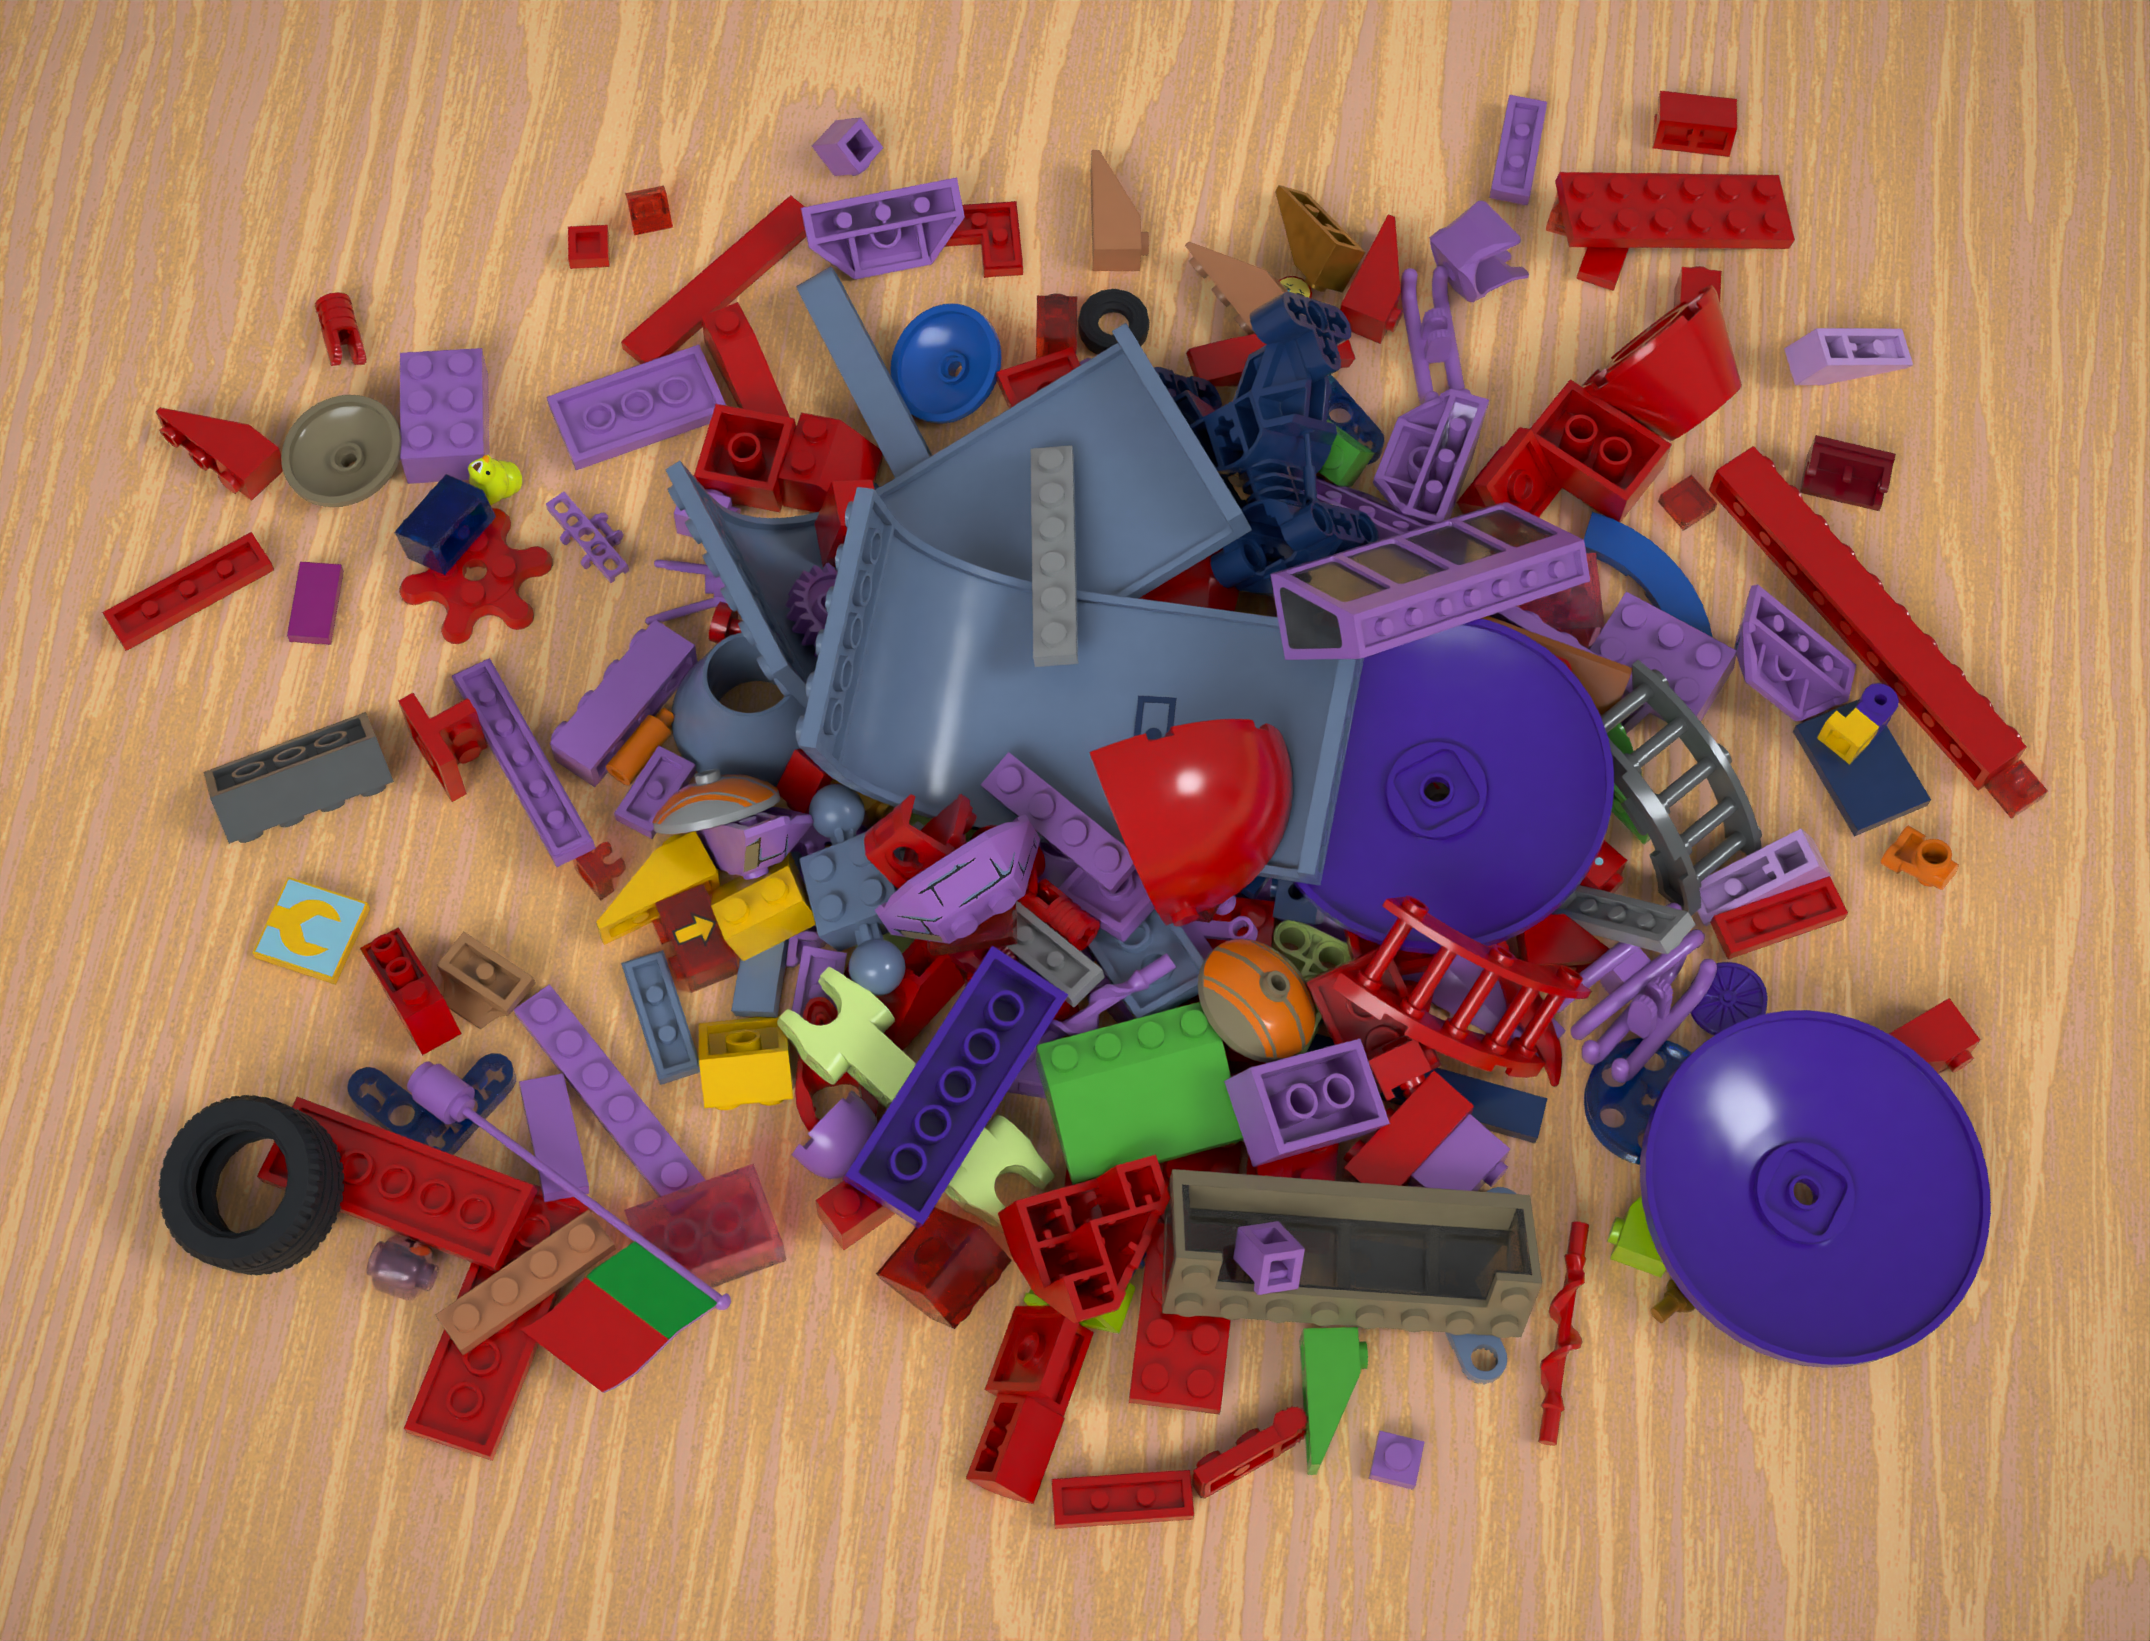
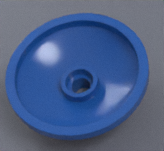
(931, 353)

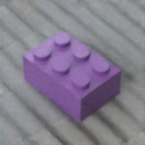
(443, 413)
(1686, 656)
(1306, 1102)

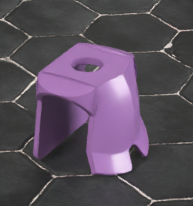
(1476, 252)

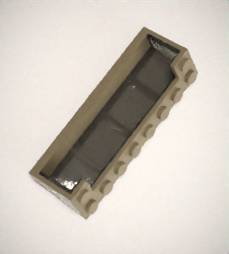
(1369, 1254)

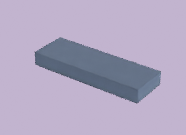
(661, 1017)

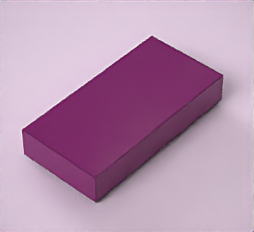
(315, 603)

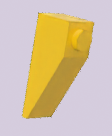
(668, 871)

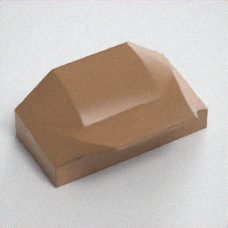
(481, 982)

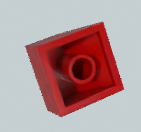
(823, 453)

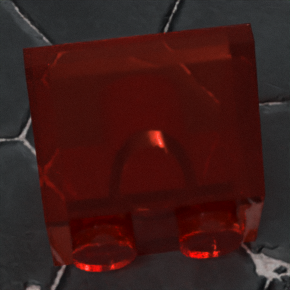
(945, 1267)

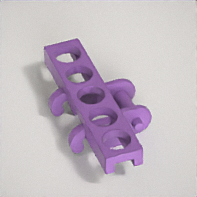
(585, 526)

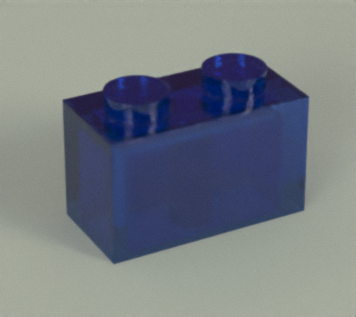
(445, 524)

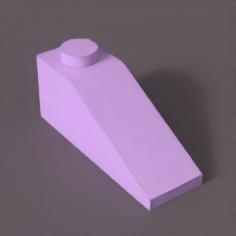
(1846, 354)
(1762, 874)

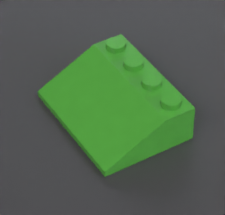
(1138, 1091)

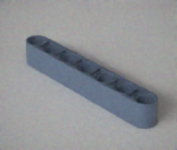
(864, 371)

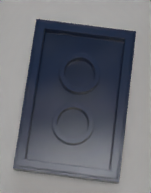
(1874, 786)

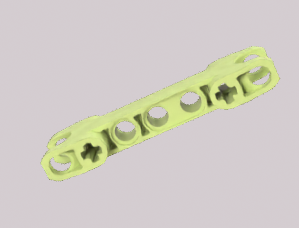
(859, 1047)

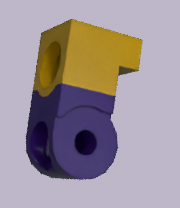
(1855, 732)

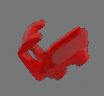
(923, 847)

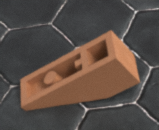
(1115, 222)

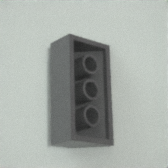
(297, 778)

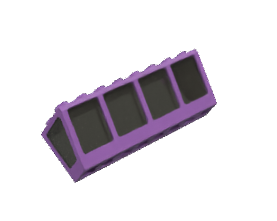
(1423, 582)

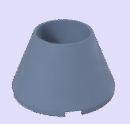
(729, 739)

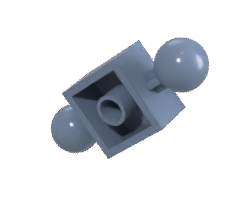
(848, 889)

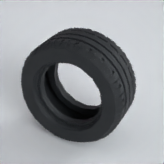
(193, 1173)

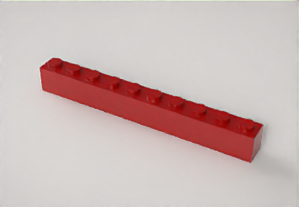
(1867, 617)

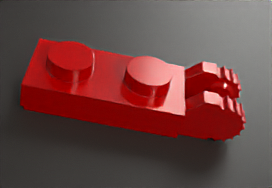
(1251, 1452)

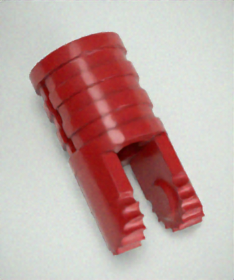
(340, 328)
(1062, 914)

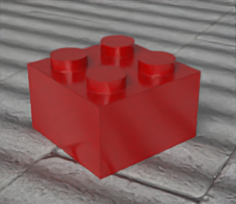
(745, 456)

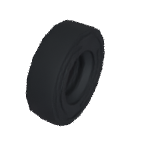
(1107, 302)

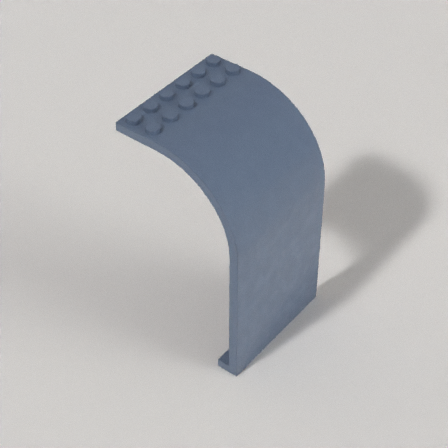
(1141, 503)
(937, 680)

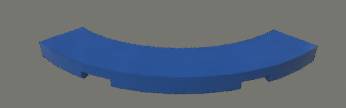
(1649, 566)

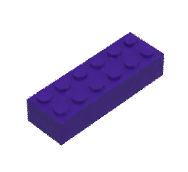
(955, 1087)

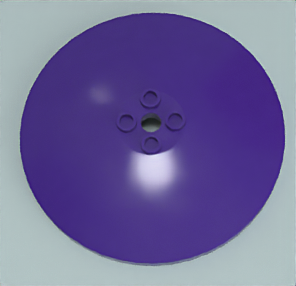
(1522, 778)
(1890, 1175)

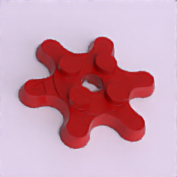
(493, 594)

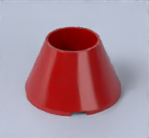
(1673, 369)

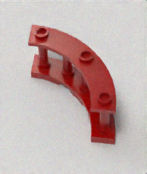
(1452, 1035)

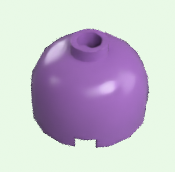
(837, 1138)

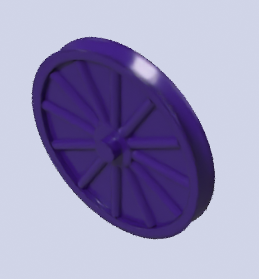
(1732, 997)

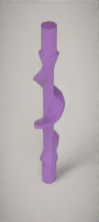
(1103, 998)

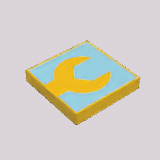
(311, 930)

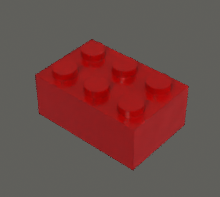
(1599, 451)

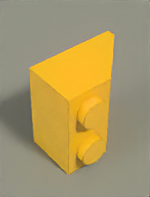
(763, 909)
(744, 1063)

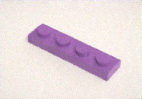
(1060, 822)

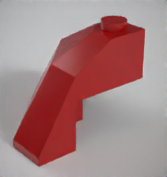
(1087, 1237)

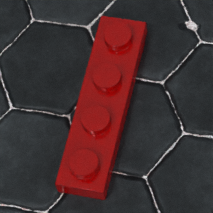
(188, 591)

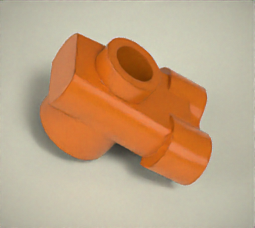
(1924, 859)

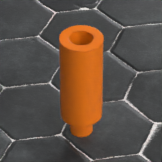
(640, 747)

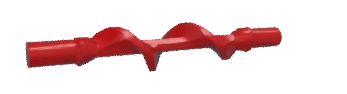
(1567, 1337)

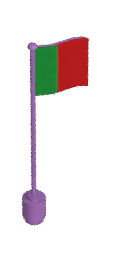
(623, 1306)

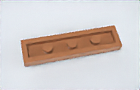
(525, 1282)

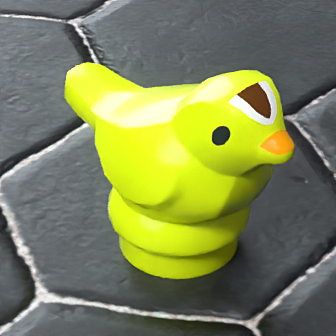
(495, 478)

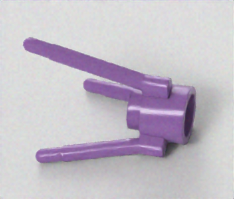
(712, 586)

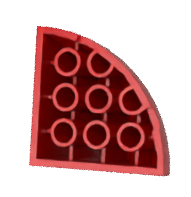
(1198, 809)

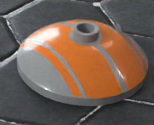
(714, 802)

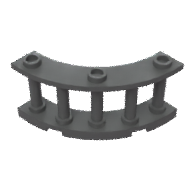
(1649, 811)

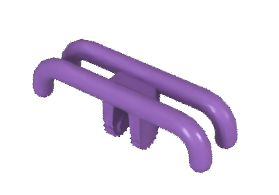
(1435, 338)
(1625, 974)
(1650, 1019)

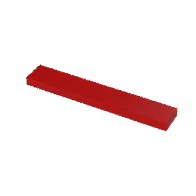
(718, 283)

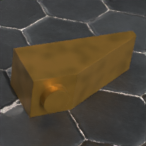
(1317, 242)

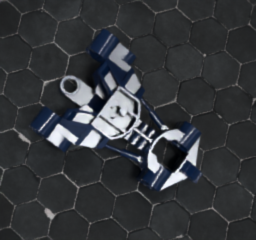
(1276, 443)

